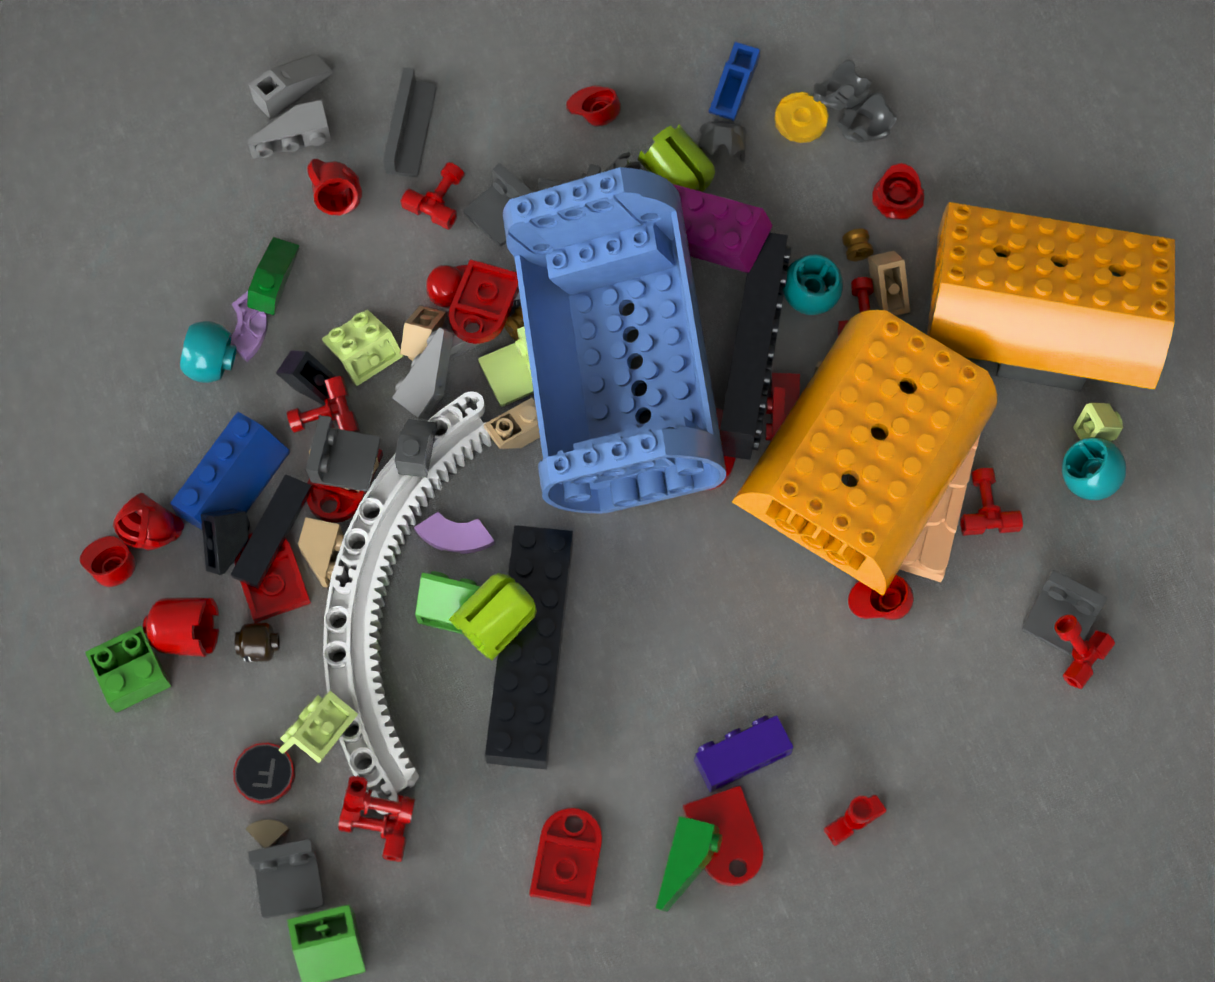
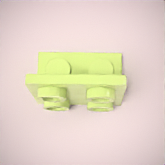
(363, 346)
(509, 371)
(319, 726)

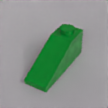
(271, 276)
(689, 854)

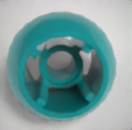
(813, 273)
(207, 352)
(1094, 468)

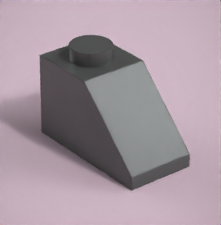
(415, 448)

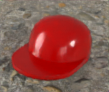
(595, 104)
(443, 284)
(108, 561)
(892, 605)

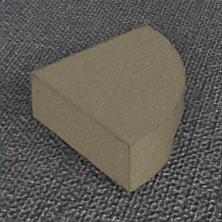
(267, 832)

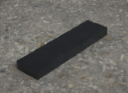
(271, 531)

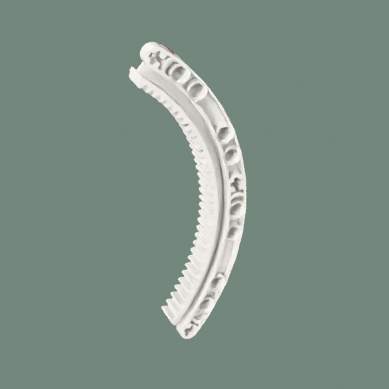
(358, 675)

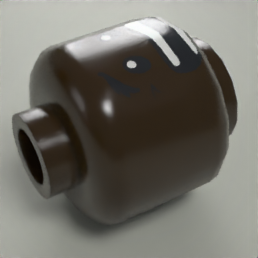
(256, 642)

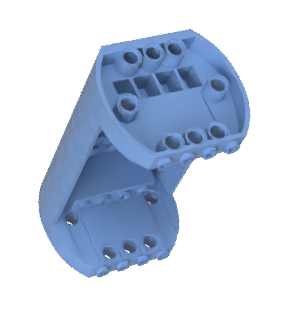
(578, 262)

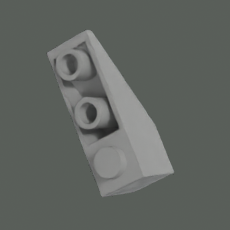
(287, 83)
(295, 129)
(426, 381)

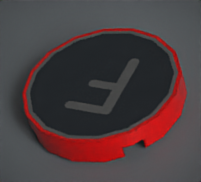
(263, 773)

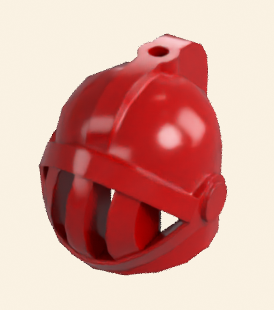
(334, 187)
(149, 527)

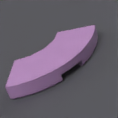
(249, 329)
(454, 536)

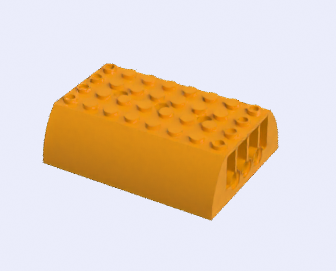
(1049, 315)
(898, 478)

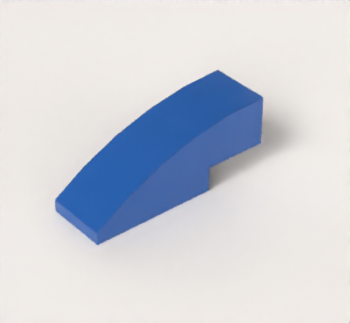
(735, 81)

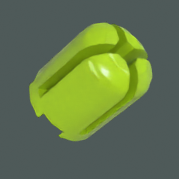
(678, 160)
(495, 614)

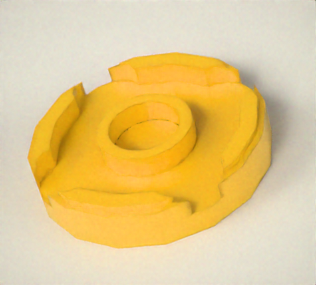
(800, 117)

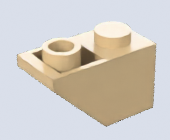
(515, 427)
(320, 546)

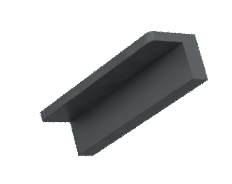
(409, 125)

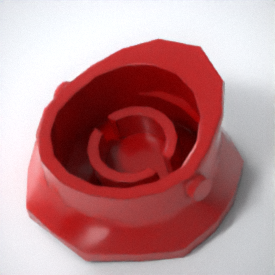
(899, 192)

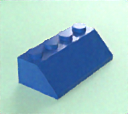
(231, 471)

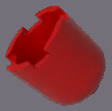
(182, 626)

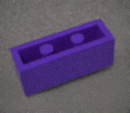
(742, 752)

